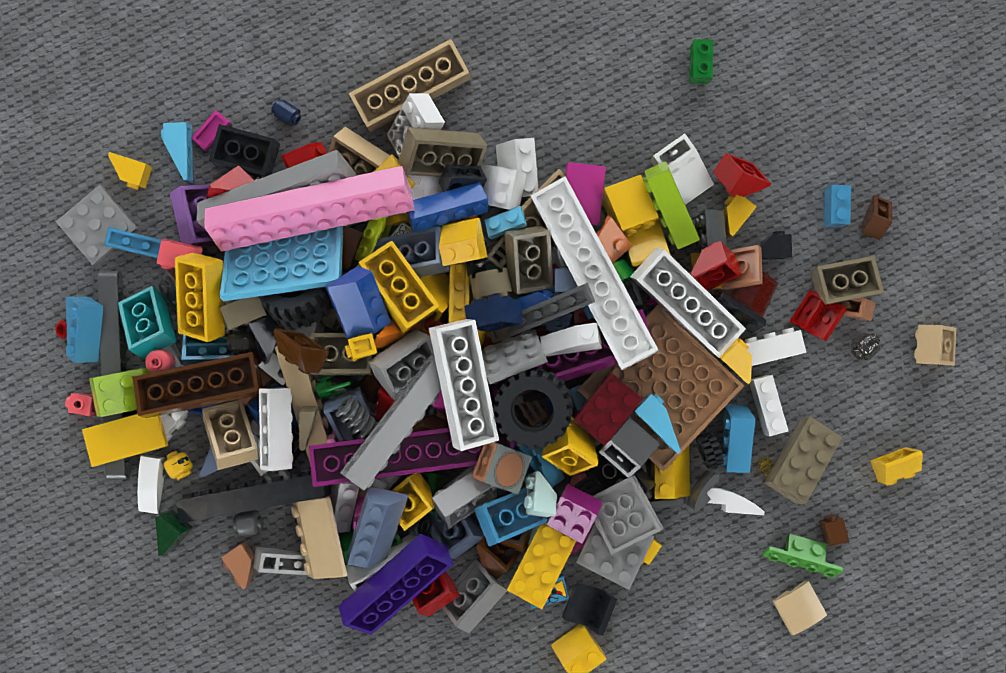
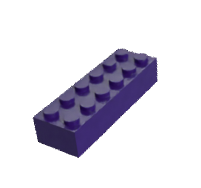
(395, 584)

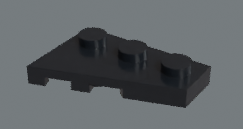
(741, 313)

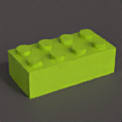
(673, 209)

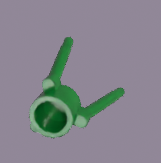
(327, 388)

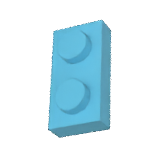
(506, 221)

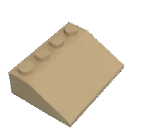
(319, 538)

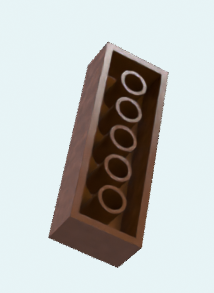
(197, 385)

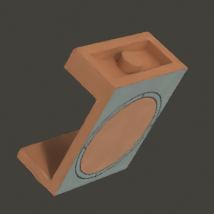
(501, 467)

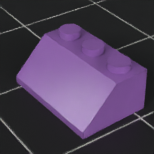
(185, 209)

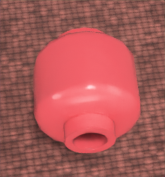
(159, 360)

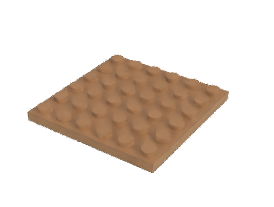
(682, 375)

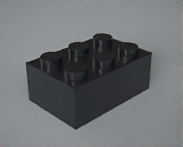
(241, 148)

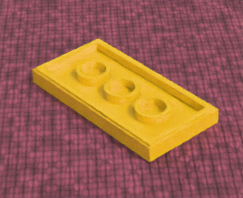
(124, 438)

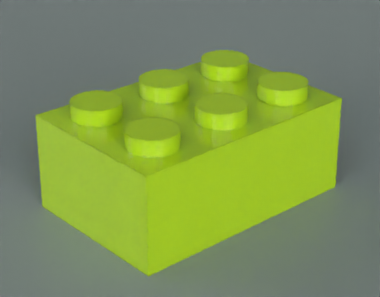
(115, 392)

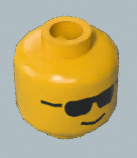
(178, 465)

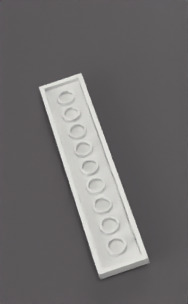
(591, 265)

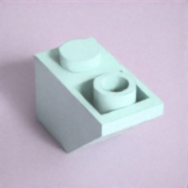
(540, 496)

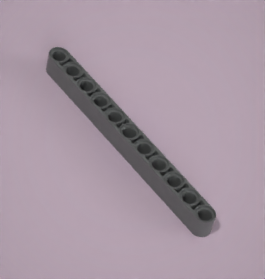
(113, 351)

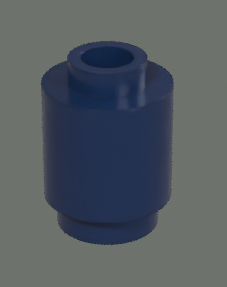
(286, 112)

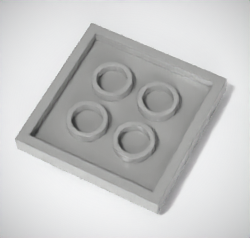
(89, 222)
(513, 356)
(625, 515)
(617, 567)

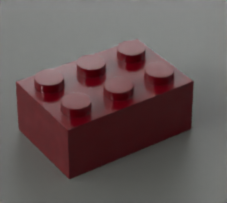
(607, 408)

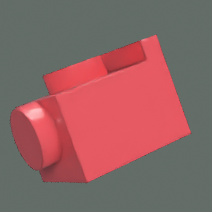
(87, 404)

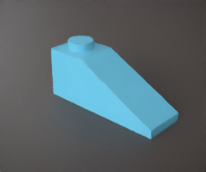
(179, 144)
(657, 419)

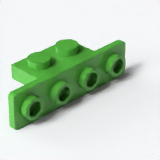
(805, 554)

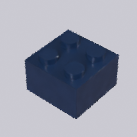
(494, 313)

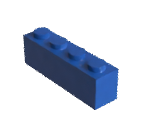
(447, 207)

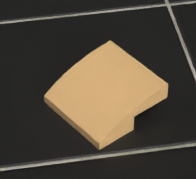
(800, 608)

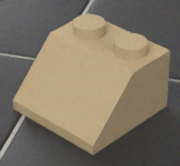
(935, 345)

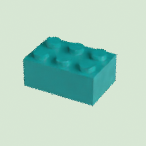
(146, 322)

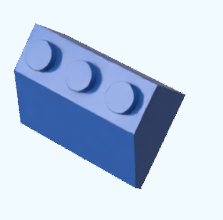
(358, 303)

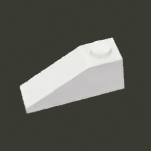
(572, 340)

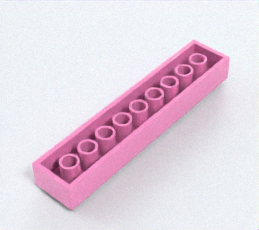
(309, 209)

